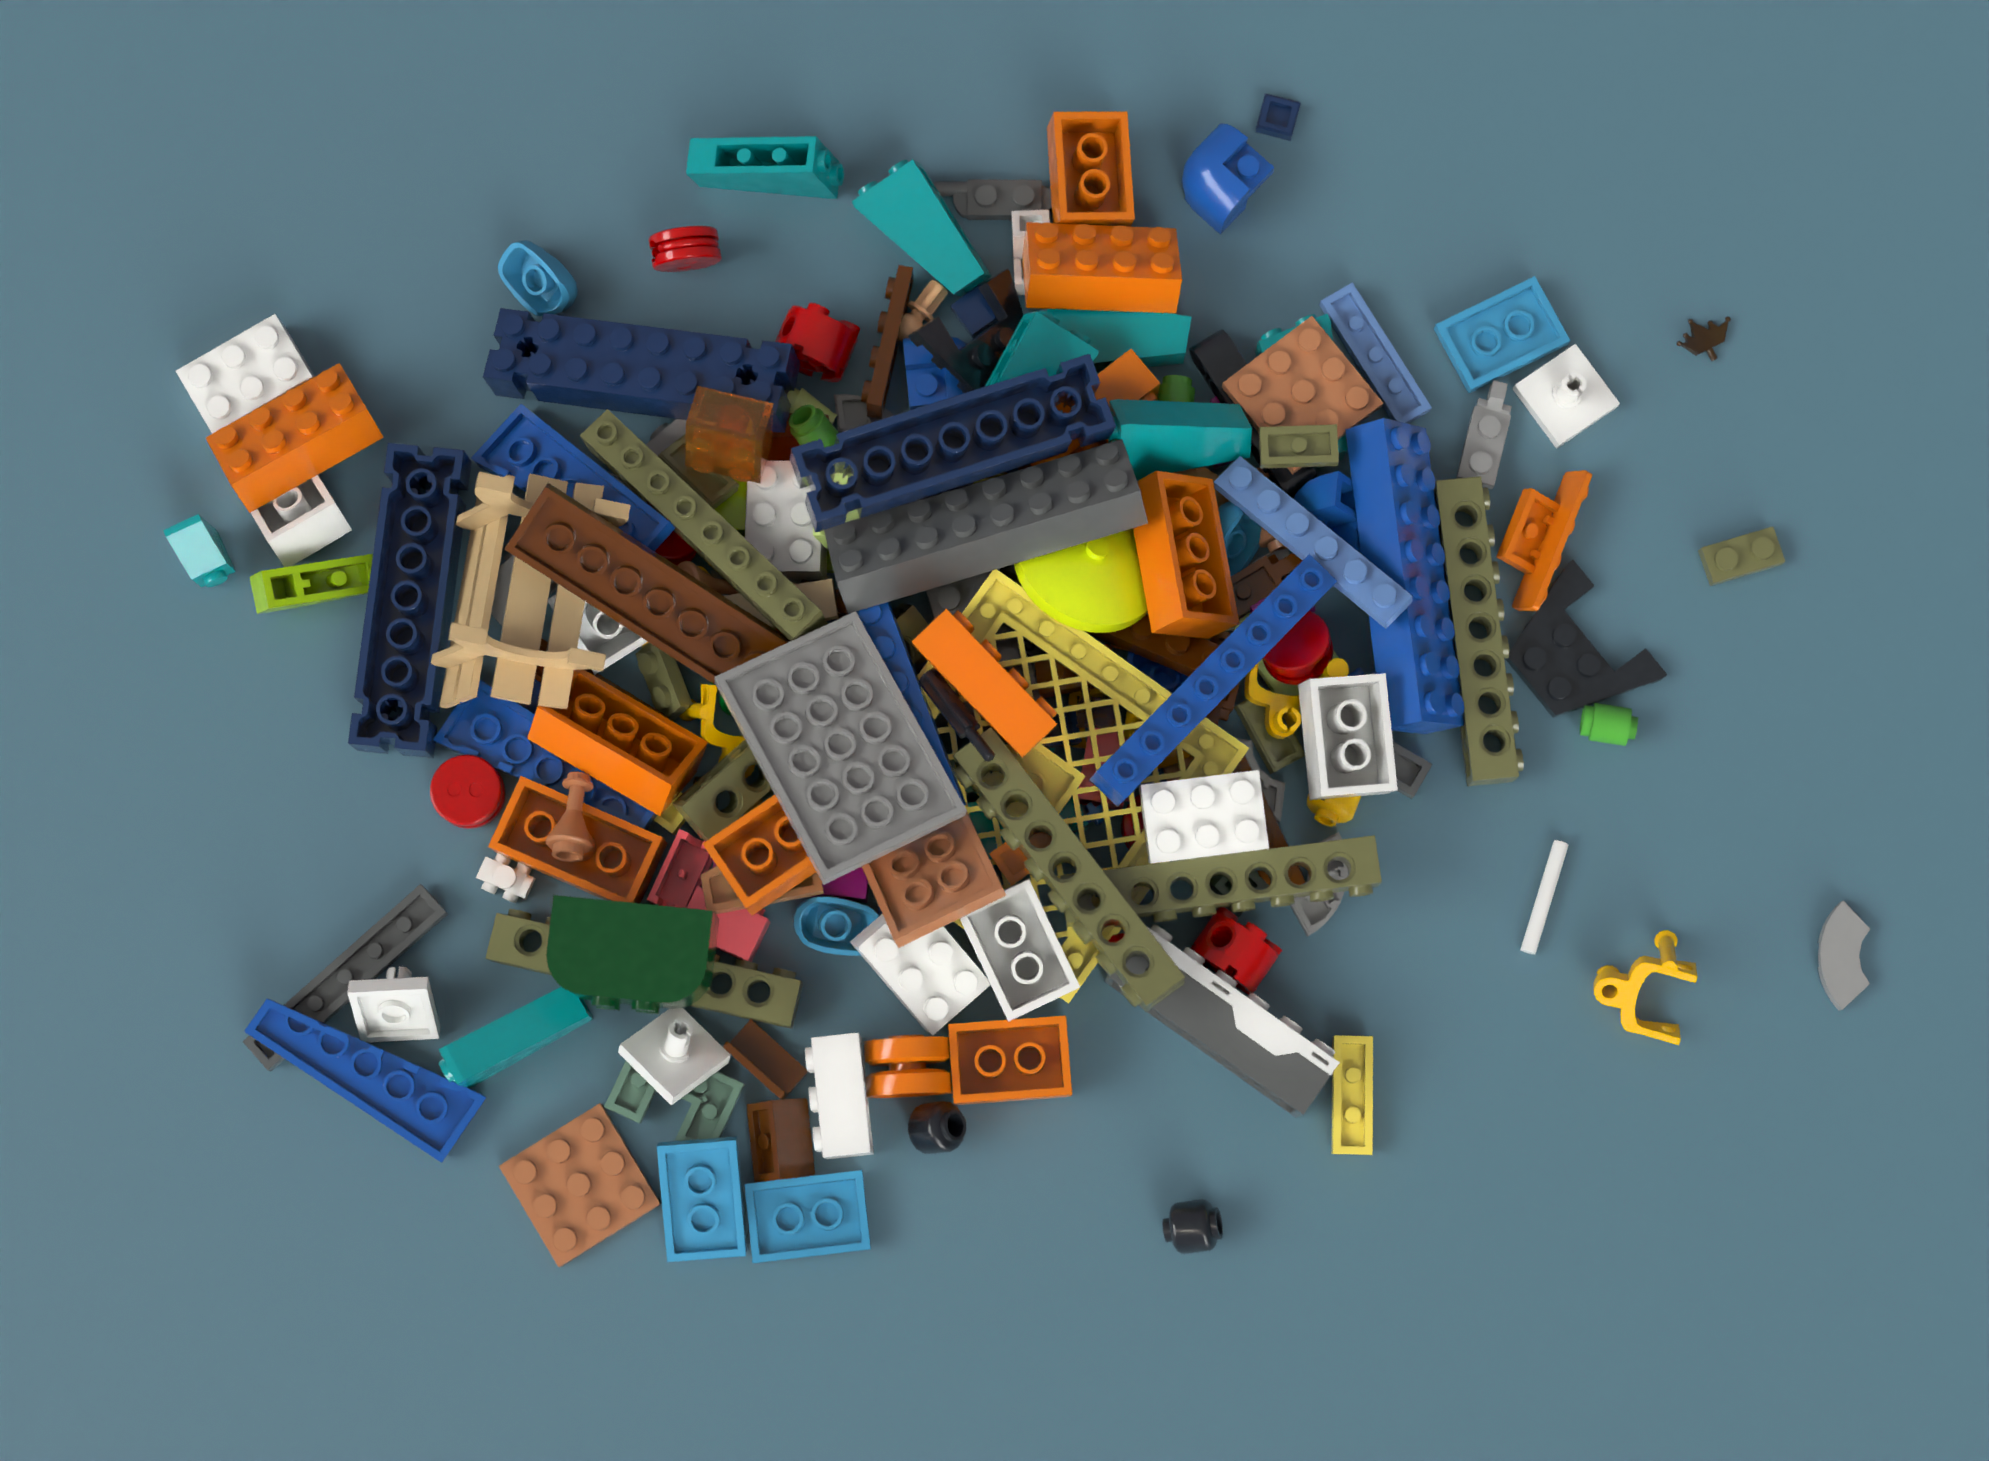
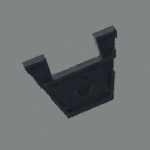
(978, 358)
(1561, 661)

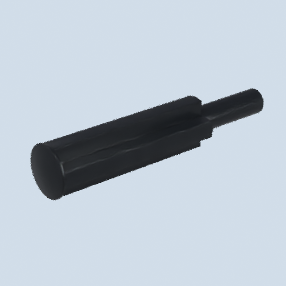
(954, 711)

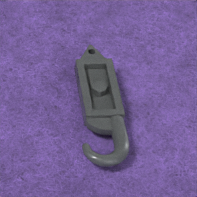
(995, 197)

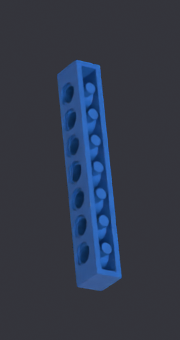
(1212, 680)

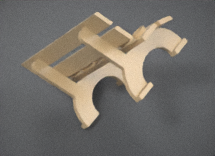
(525, 606)

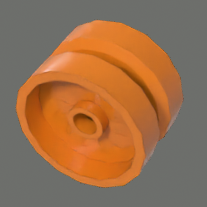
(907, 1066)

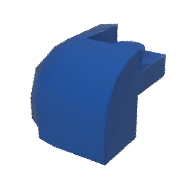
(1223, 176)
(924, 379)
(1332, 502)

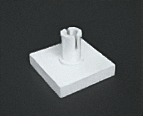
(1566, 396)
(394, 1007)
(674, 1054)

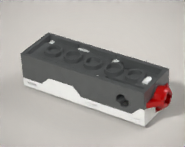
(1238, 1030)

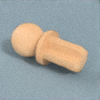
(922, 308)

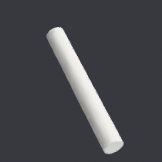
(1544, 897)

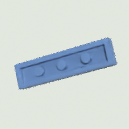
(1375, 355)

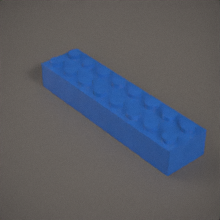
(1402, 539)

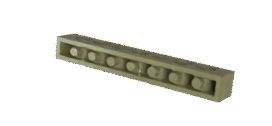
(702, 528)
(1480, 764)
(698, 802)
(1356, 853)
(1143, 989)
(780, 1009)

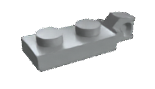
(1486, 436)

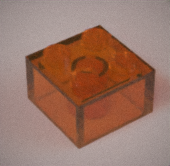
(728, 435)

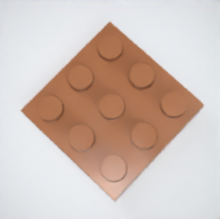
(1302, 384)
(933, 881)
(580, 1185)

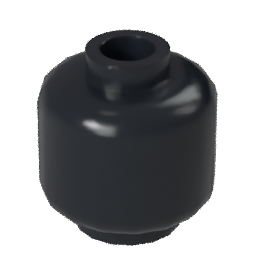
(936, 1127)
(1193, 1226)

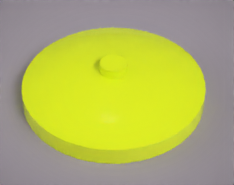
(1089, 584)

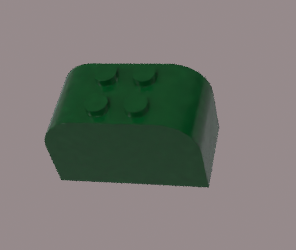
(631, 952)

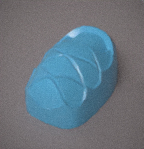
(537, 279)
(1240, 536)
(831, 923)

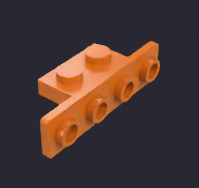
(1539, 535)

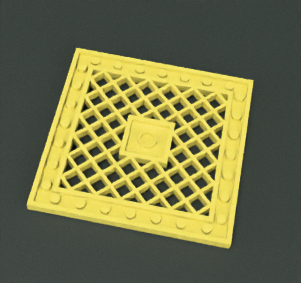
(1213, 748)

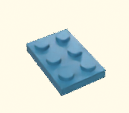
(1501, 334)
(702, 1199)
(807, 1216)

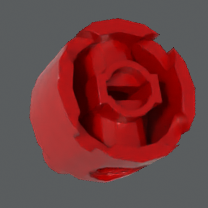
(819, 340)
(1236, 950)

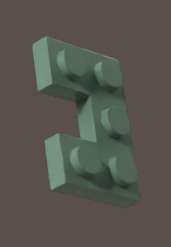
(707, 1116)

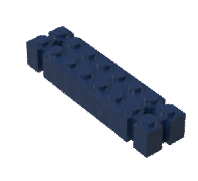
(633, 366)
(952, 442)
(409, 600)

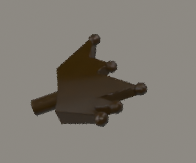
(1704, 339)

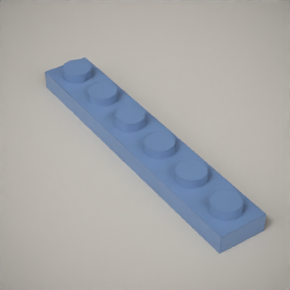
(1307, 535)

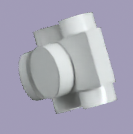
(499, 875)

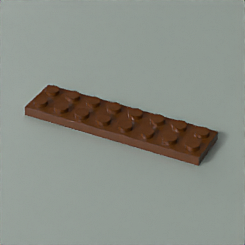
(638, 587)

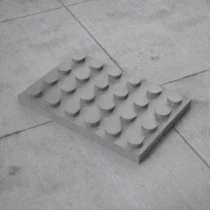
(840, 747)

